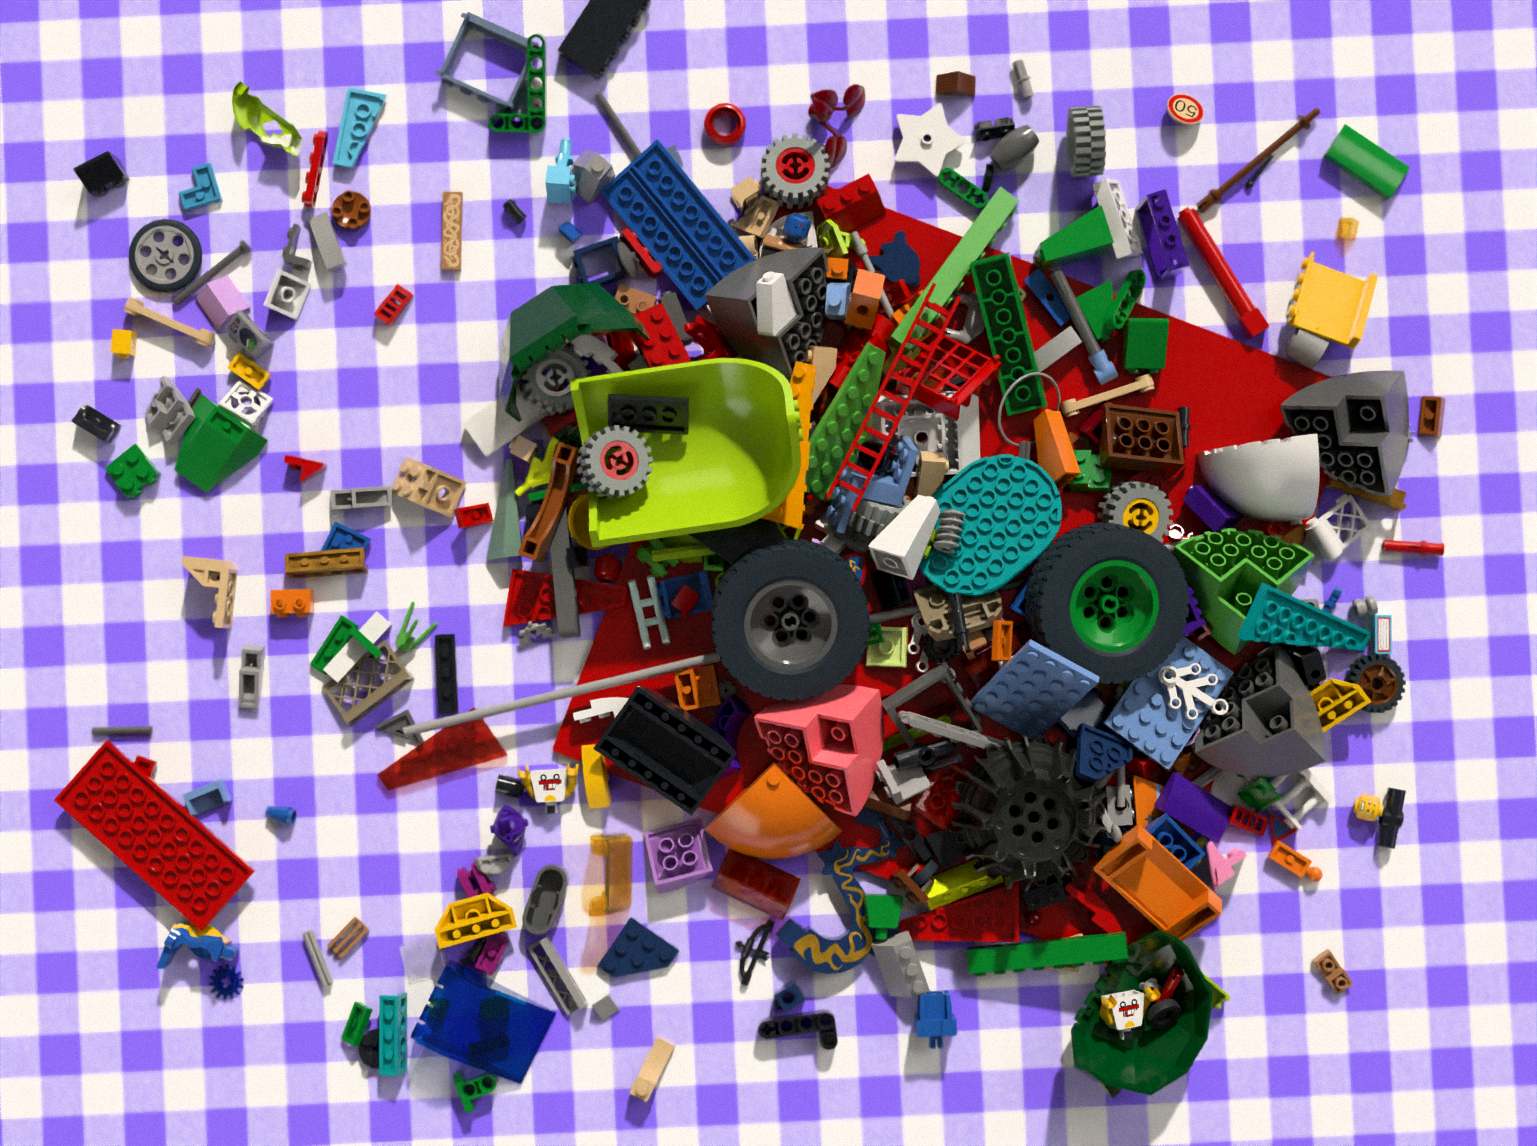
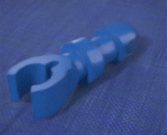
(1330, 604)

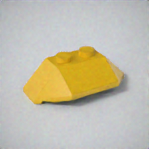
(1337, 701)
(473, 919)

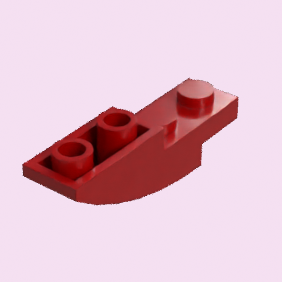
(1101, 916)

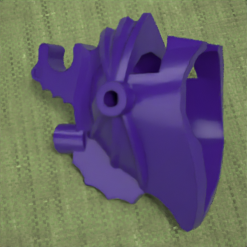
(510, 828)

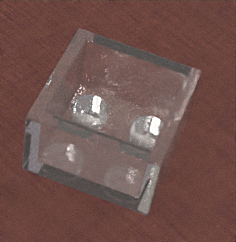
(423, 960)

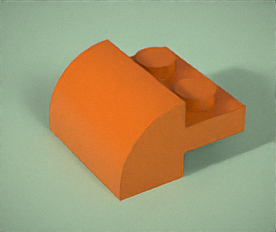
(698, 687)

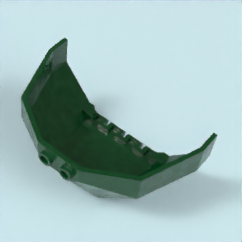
(550, 319)
(1151, 1055)

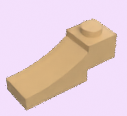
(652, 1069)

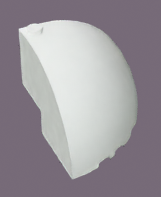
(1266, 478)

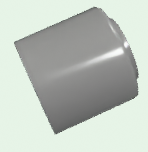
(1306, 347)

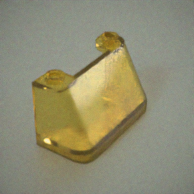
(618, 878)

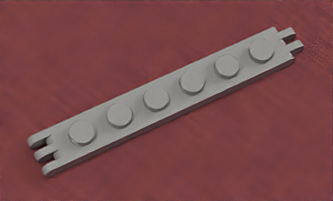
(953, 732)

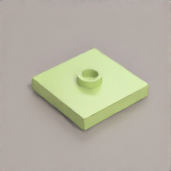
(892, 651)

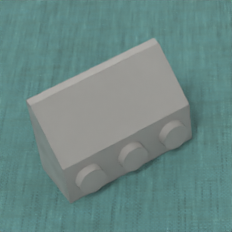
(900, 966)

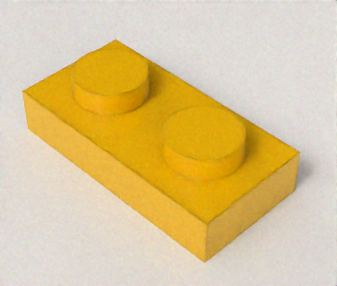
(249, 371)

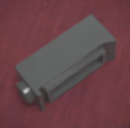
(675, 313)

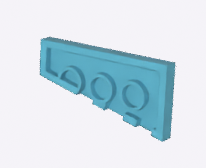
(357, 121)

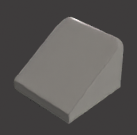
(605, 1006)

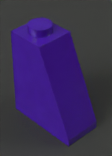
(1211, 508)

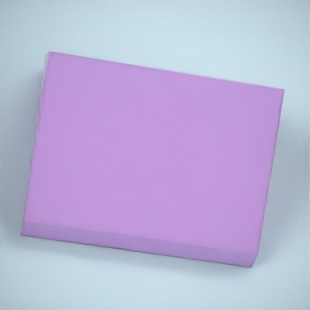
(221, 301)

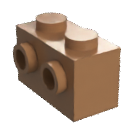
(634, 300)

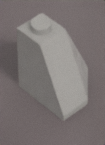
(591, 175)

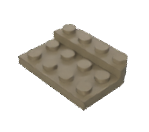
(937, 613)

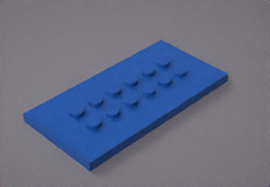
(676, 223)

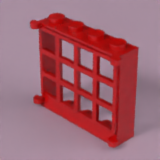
(984, 366)

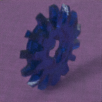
(219, 986)

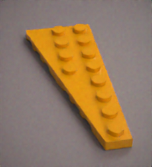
(802, 387)

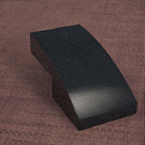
(577, 557)

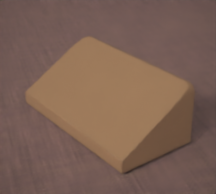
(779, 244)

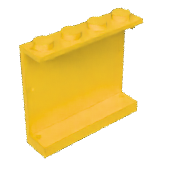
(1331, 303)

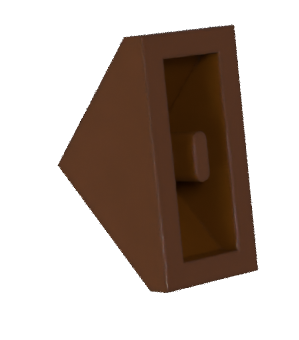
(955, 84)

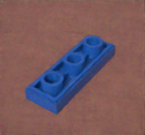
(1041, 287)

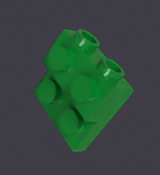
(133, 471)
(1092, 476)

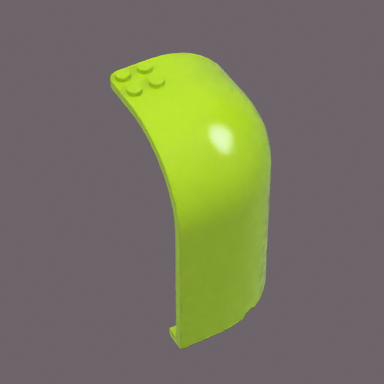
(719, 476)

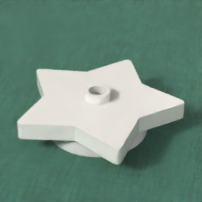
(927, 154)

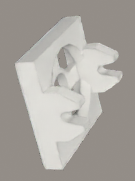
(233, 394)

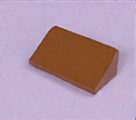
(1431, 416)

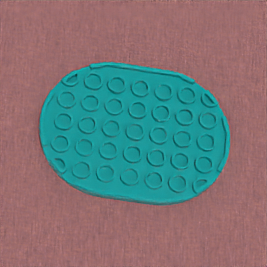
(1008, 524)

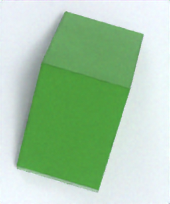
(713, 563)

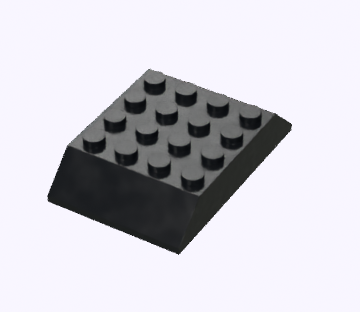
(666, 748)

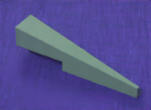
(506, 528)

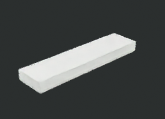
(354, 650)

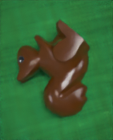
(1188, 761)

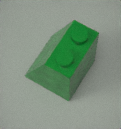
(1145, 345)

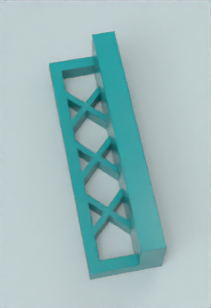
(392, 1034)

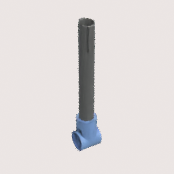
(1104, 369)

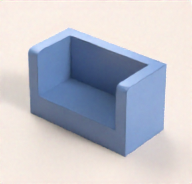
(207, 797)

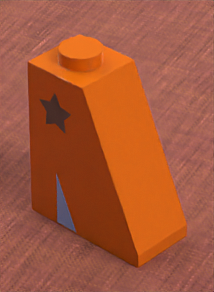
(1145, 796)

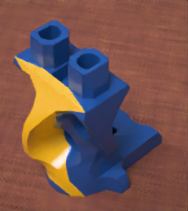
(204, 944)

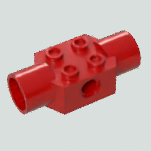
(847, 356)

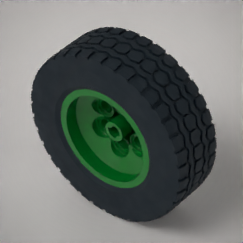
(1151, 600)

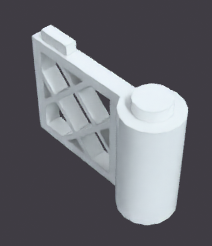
(1326, 538)

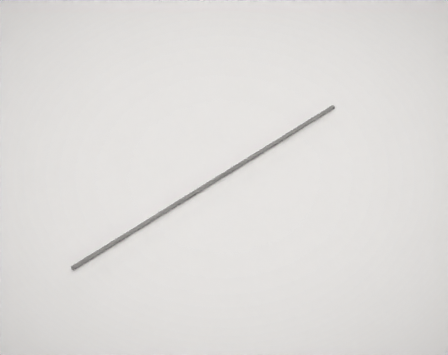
(642, 674)

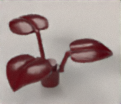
(822, 108)

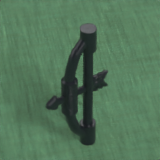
(767, 927)

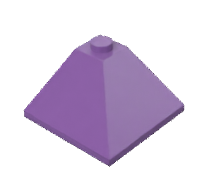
(678, 855)

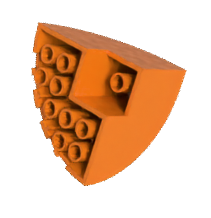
(773, 819)

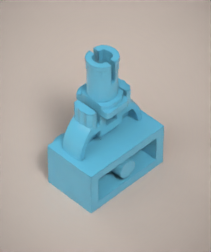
(559, 178)

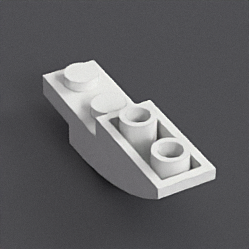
(589, 345)
(602, 708)

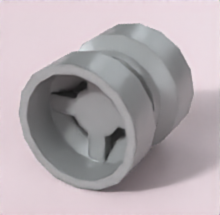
(1365, 606)

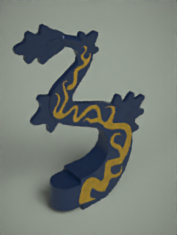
(849, 949)

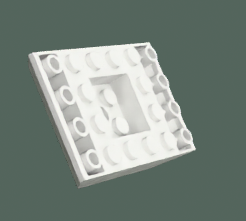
(953, 437)

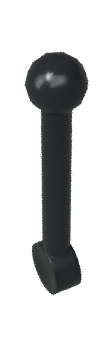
(1249, 184)

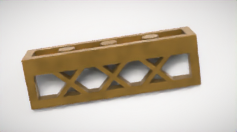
(1394, 501)
(325, 563)

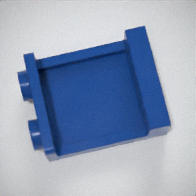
(697, 582)

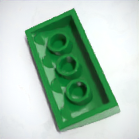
(1366, 162)

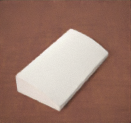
(1118, 218)
(494, 427)

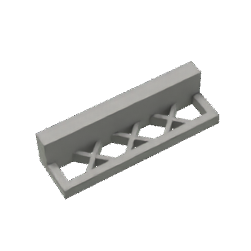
(563, 972)

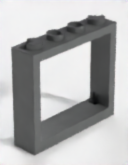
(918, 686)

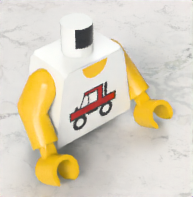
(549, 785)
(1126, 1009)

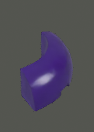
(728, 724)

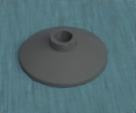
(628, 260)

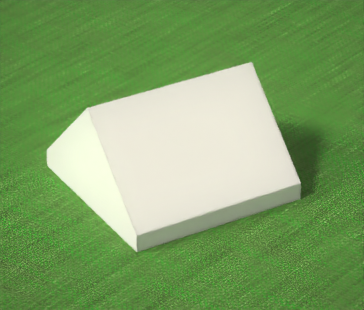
(287, 294)

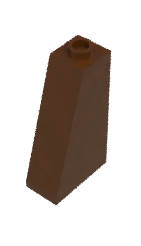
(881, 802)

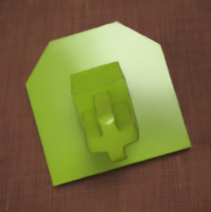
(833, 240)

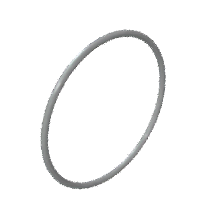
(1007, 392)

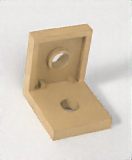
(423, 484)

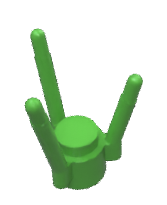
(406, 640)

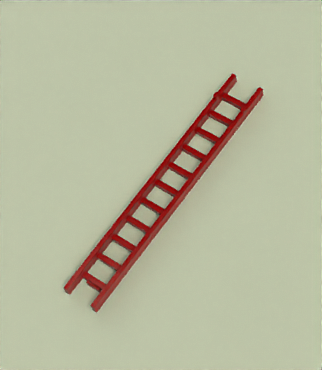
(937, 308)

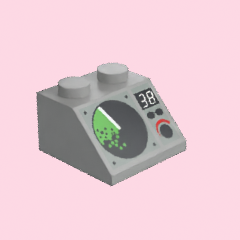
(249, 335)

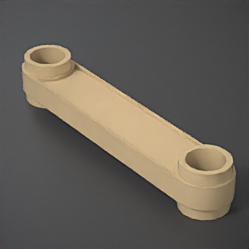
(202, 337)
(1072, 407)

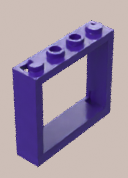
(1162, 235)

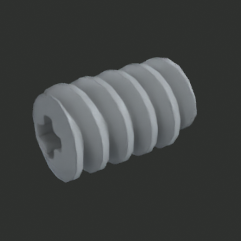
(948, 530)

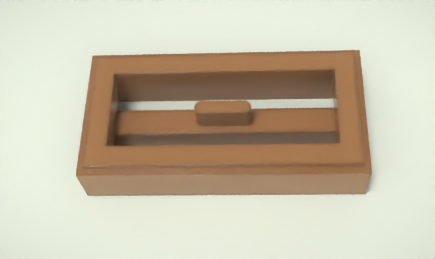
(336, 949)

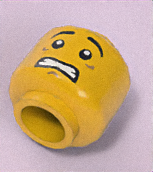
(1368, 807)

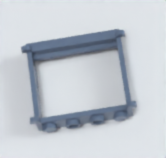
(498, 33)

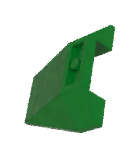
(215, 446)

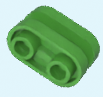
(657, 568)

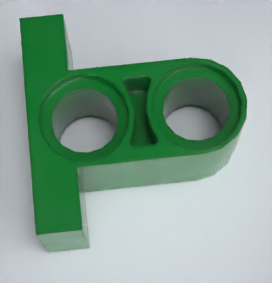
(478, 1084)

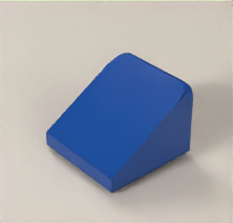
(570, 232)

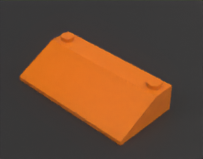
(1158, 884)

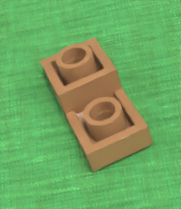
(1332, 972)

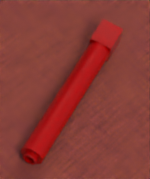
(1248, 316)

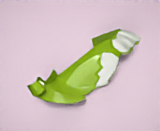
(252, 113)

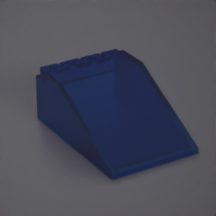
(482, 1023)

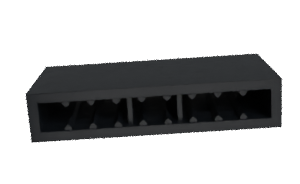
(600, 33)

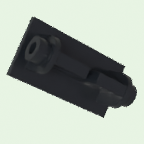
(986, 132)

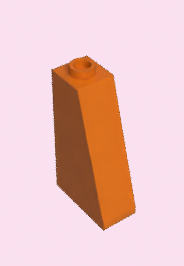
(1054, 448)

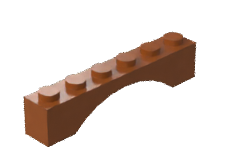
(563, 471)

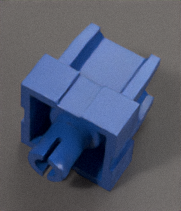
(935, 1018)

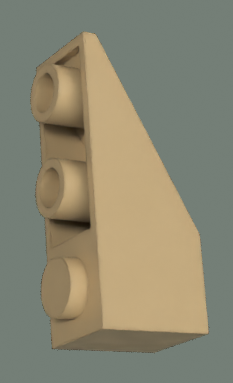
(825, 361)

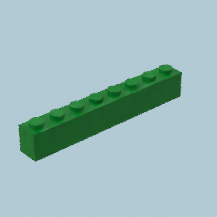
(1047, 952)

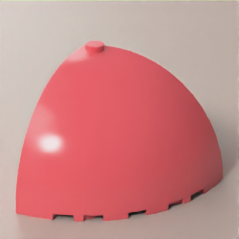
(828, 743)

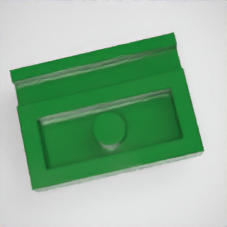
(1259, 794)

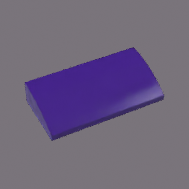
(1194, 807)

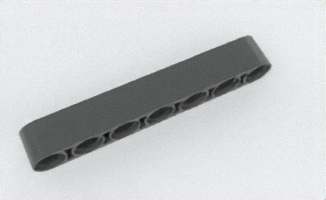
(564, 581)

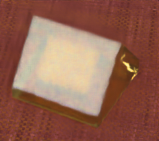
(1347, 228)

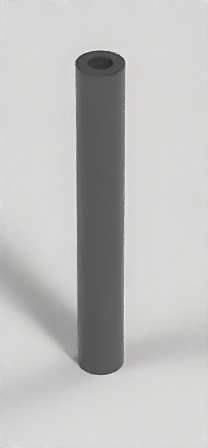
(122, 730)

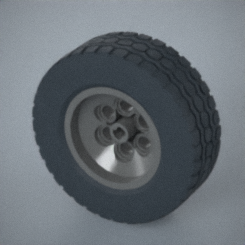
(792, 664)

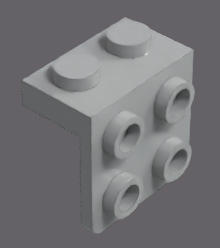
(903, 783)

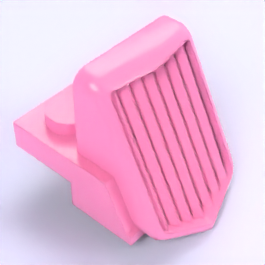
(1219, 867)

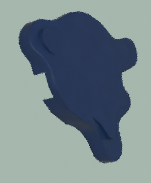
(898, 261)

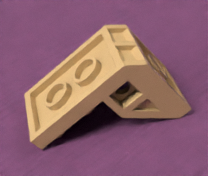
(207, 573)

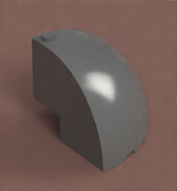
(735, 308)
(1358, 426)
(1268, 721)

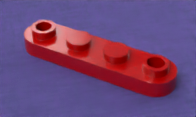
(316, 161)

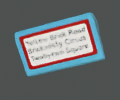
(1381, 634)

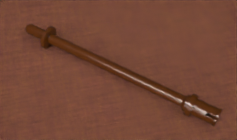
(1216, 194)

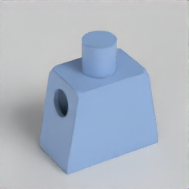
(837, 300)

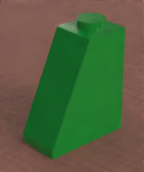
(1095, 307)

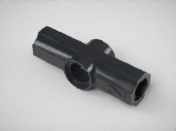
(913, 756)
(1391, 818)
(917, 845)

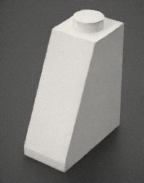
(773, 304)

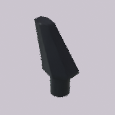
(474, 953)

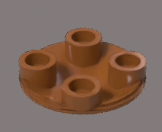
(351, 210)

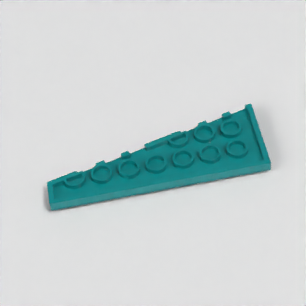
(1291, 621)

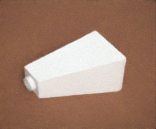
(904, 540)

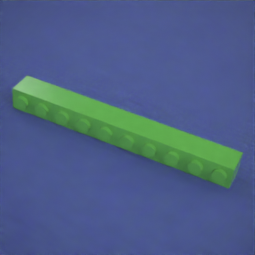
(957, 265)

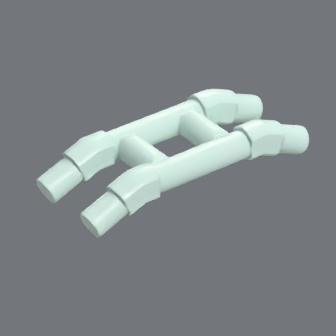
(639, 604)

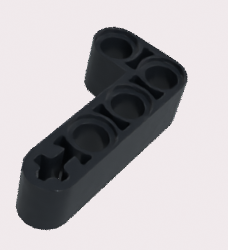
(797, 1028)

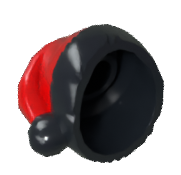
(867, 461)

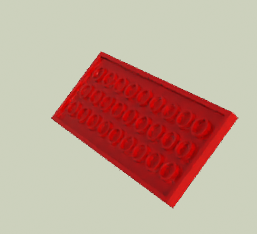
(154, 835)

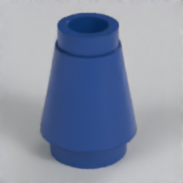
(282, 815)

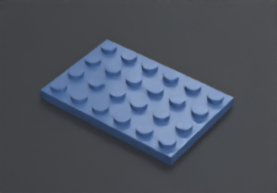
(1033, 690)
(1143, 709)

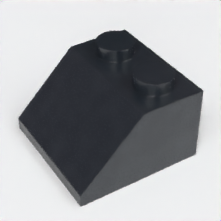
(102, 174)

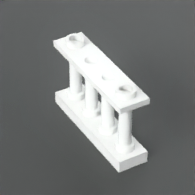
(1307, 779)

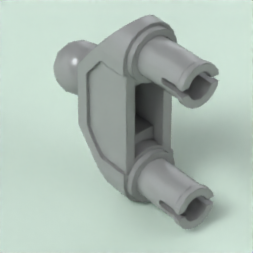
(974, 320)

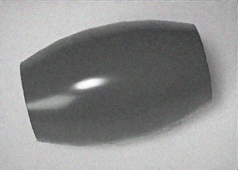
(1014, 147)

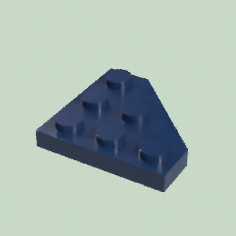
(1099, 753)
(637, 951)

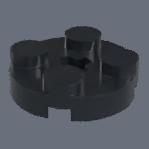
(366, 1048)

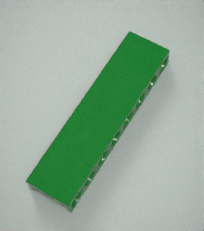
(1008, 332)

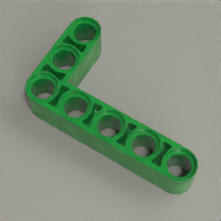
(532, 93)

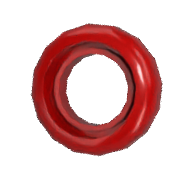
(725, 140)

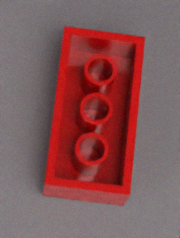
(664, 343)

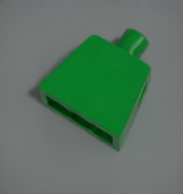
(882, 912)

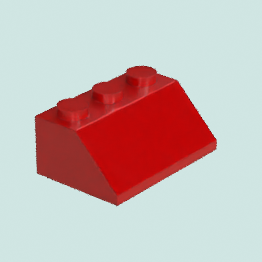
(852, 204)

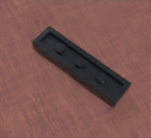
(446, 673)

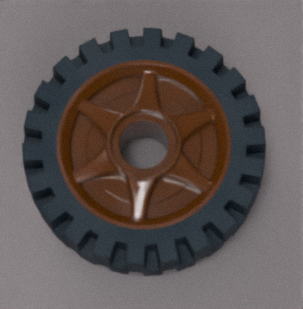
(1388, 678)

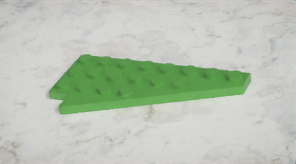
(842, 422)

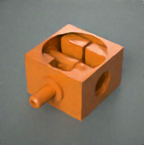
(865, 299)

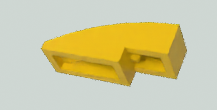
(595, 778)

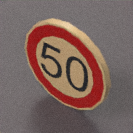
(1185, 109)

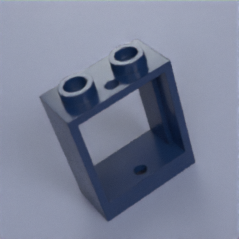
(577, 262)

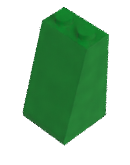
(1077, 241)

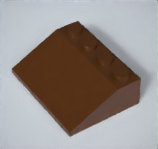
(1141, 439)

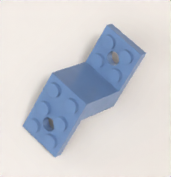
(883, 486)

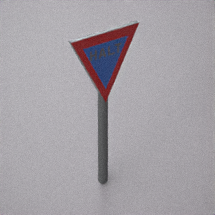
(1279, 828)

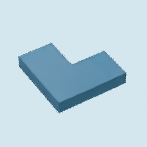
(205, 193)

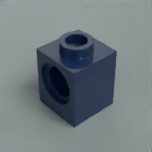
(794, 990)

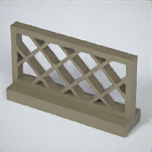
(376, 697)

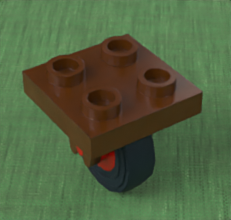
(915, 881)

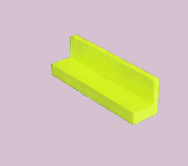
(957, 884)

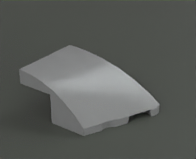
(169, 411)

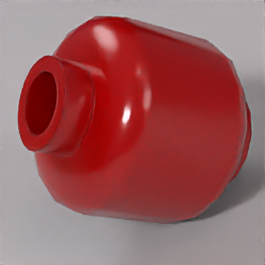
(607, 568)

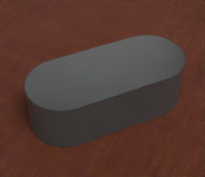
(545, 898)

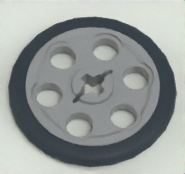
(184, 273)

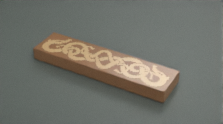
(452, 230)

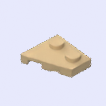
(758, 217)

